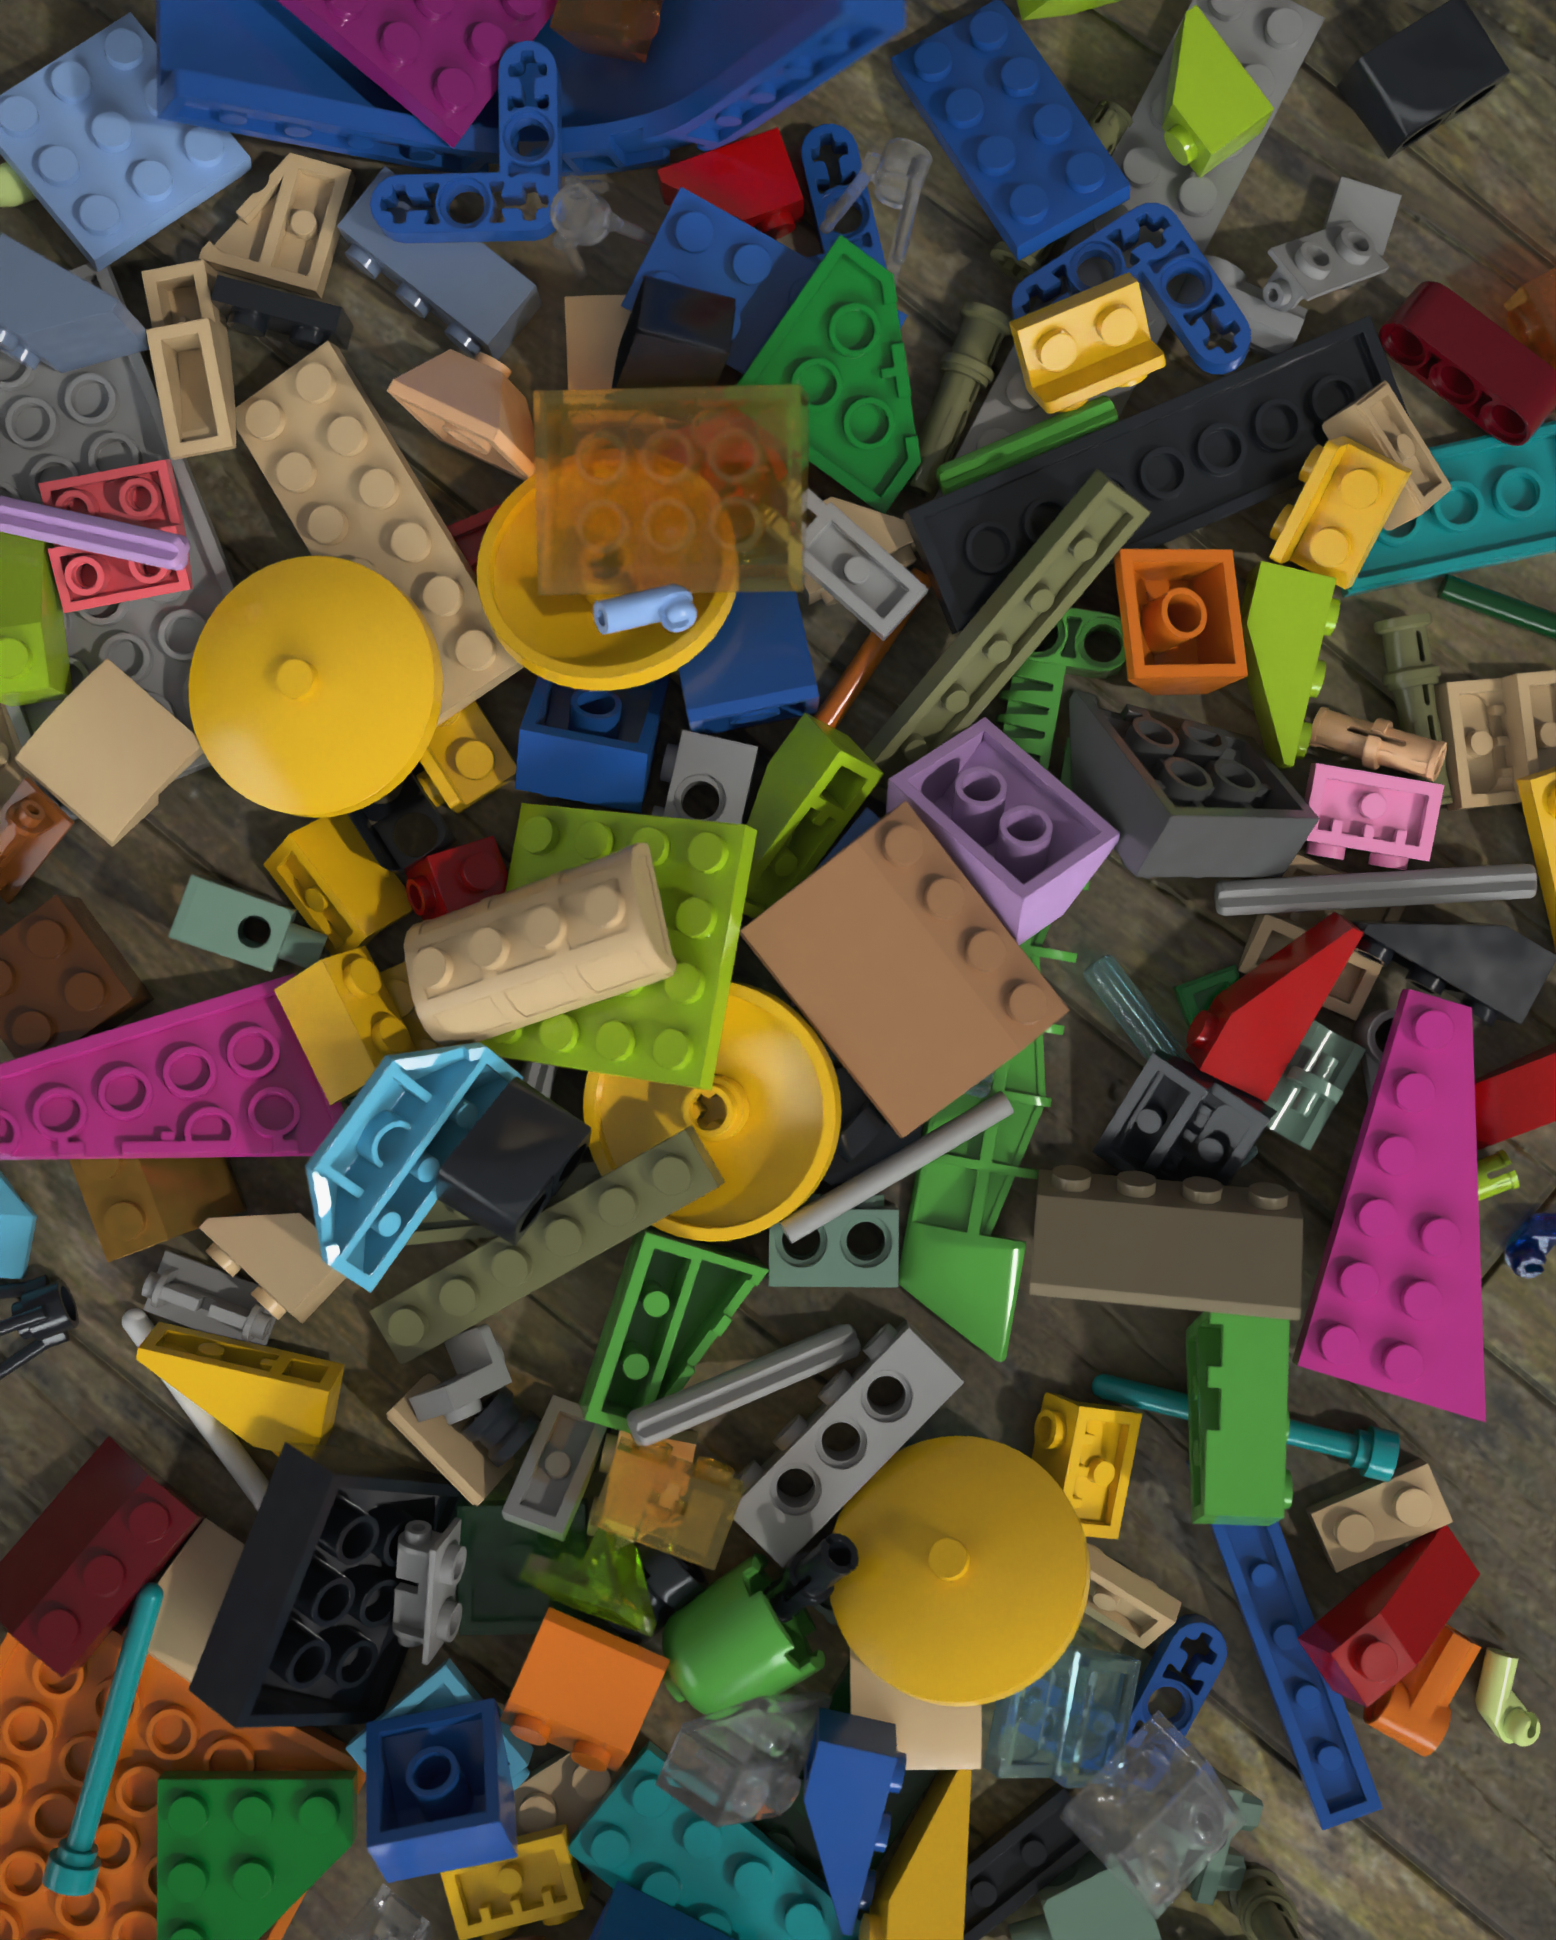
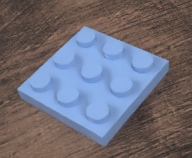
(99, 156)

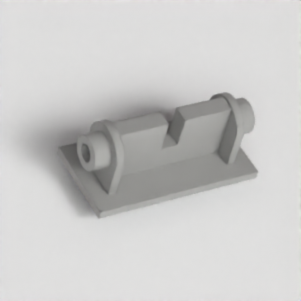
(1321, 265)
(206, 1300)
(428, 1611)

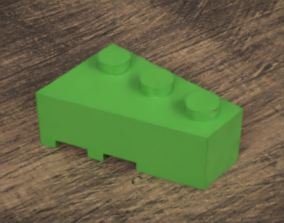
(663, 1320)
(1238, 1419)

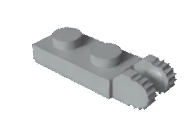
(858, 569)

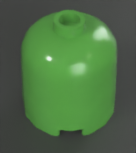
(733, 1646)

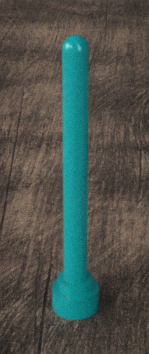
(1371, 1451)
(75, 1863)

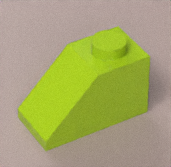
(1209, 98)

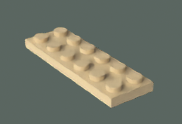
(364, 504)

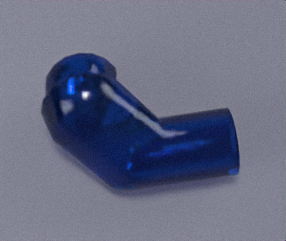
(1531, 1244)

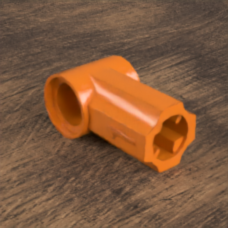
(1418, 1705)

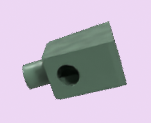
(216, 917)
(1087, 1905)

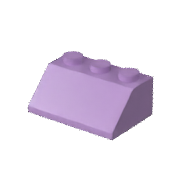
(1006, 825)

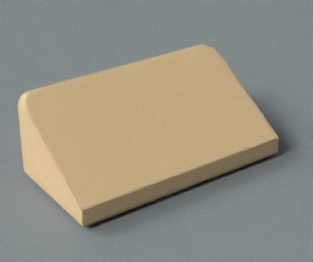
(1384, 426)
(457, 1459)

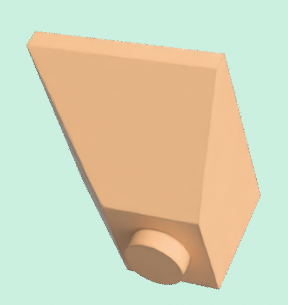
(471, 409)

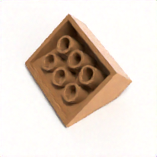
(904, 970)

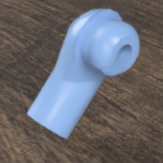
(663, 604)

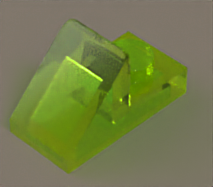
(604, 1584)

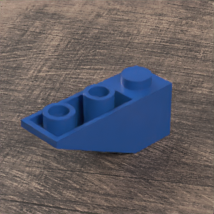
(845, 1795)

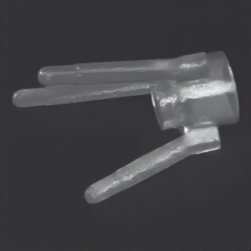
(898, 180)
(586, 220)

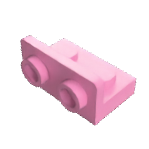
(1372, 814)

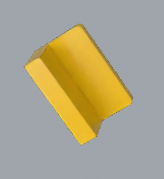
(338, 883)

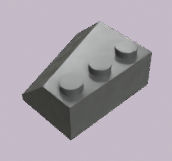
(1185, 796)

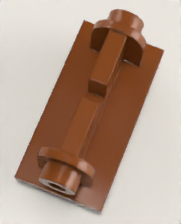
(28, 834)

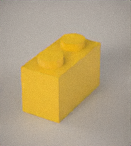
(344, 1020)

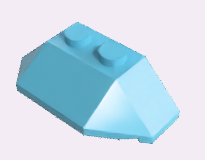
(383, 1155)

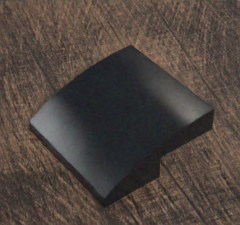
(1183, 1124)

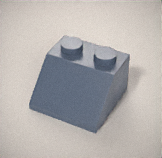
(59, 316)

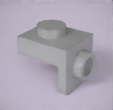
(479, 1372)

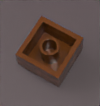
(62, 979)

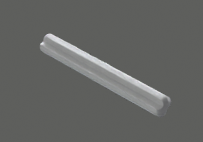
(742, 1384)

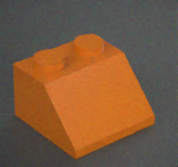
(1180, 619)
(583, 1692)

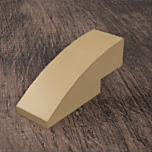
(190, 359)

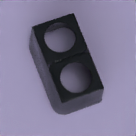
(380, 835)

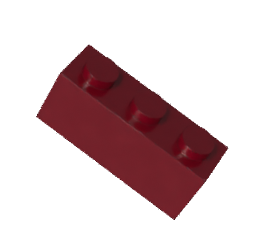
(91, 1556)

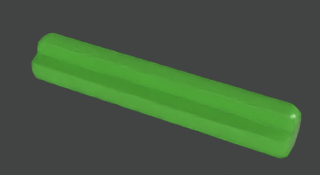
(1026, 444)

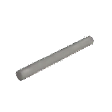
(896, 1167)

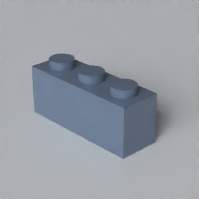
(457, 281)

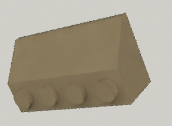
(1168, 1243)

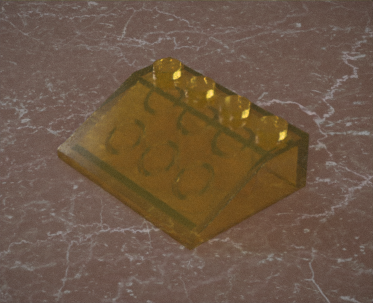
(671, 489)

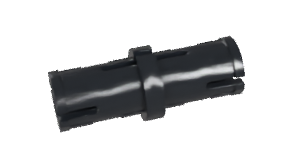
(822, 1571)

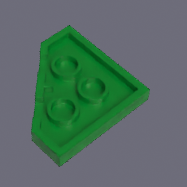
(851, 360)
(245, 1846)

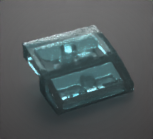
(1066, 1719)

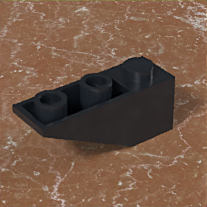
(1473, 961)

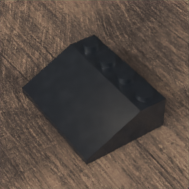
(315, 1592)

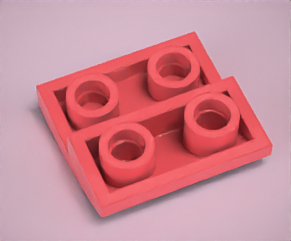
(130, 494)

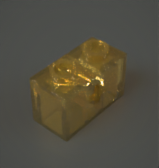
(693, 1526)

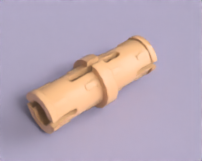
(1378, 744)

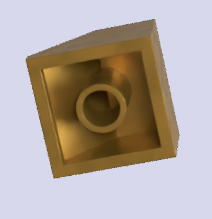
(154, 1199)

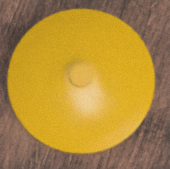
(558, 632)
(315, 687)
(763, 1123)
(961, 1571)

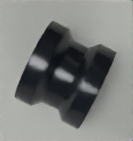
(501, 1426)

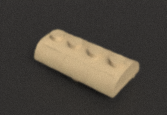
(540, 949)

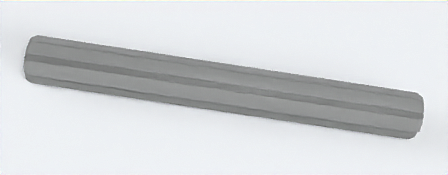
(1375, 889)

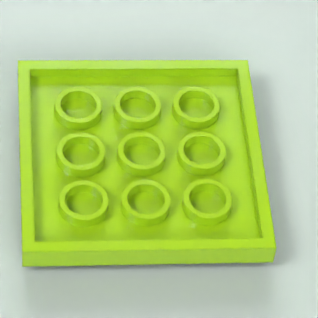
(672, 1025)

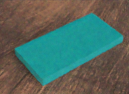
(1491, 516)

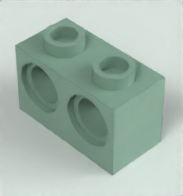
(832, 1260)

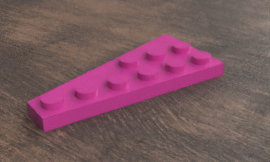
(171, 1086)
(1403, 1253)

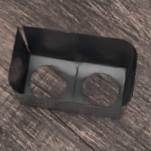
(1423, 76)
(674, 337)
(513, 1161)

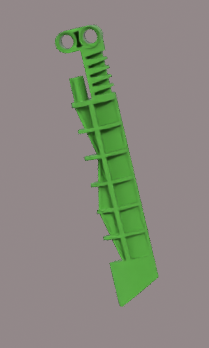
(956, 1199)

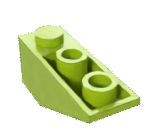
(1283, 632)

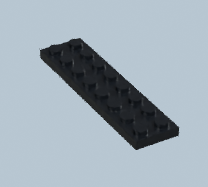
(1180, 459)

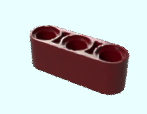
(1471, 363)

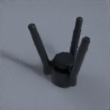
(43, 1313)

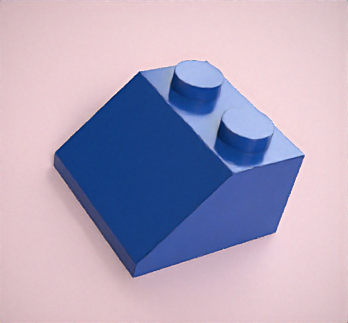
(591, 743)
(439, 1791)

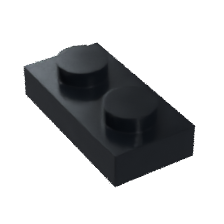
(257, 309)

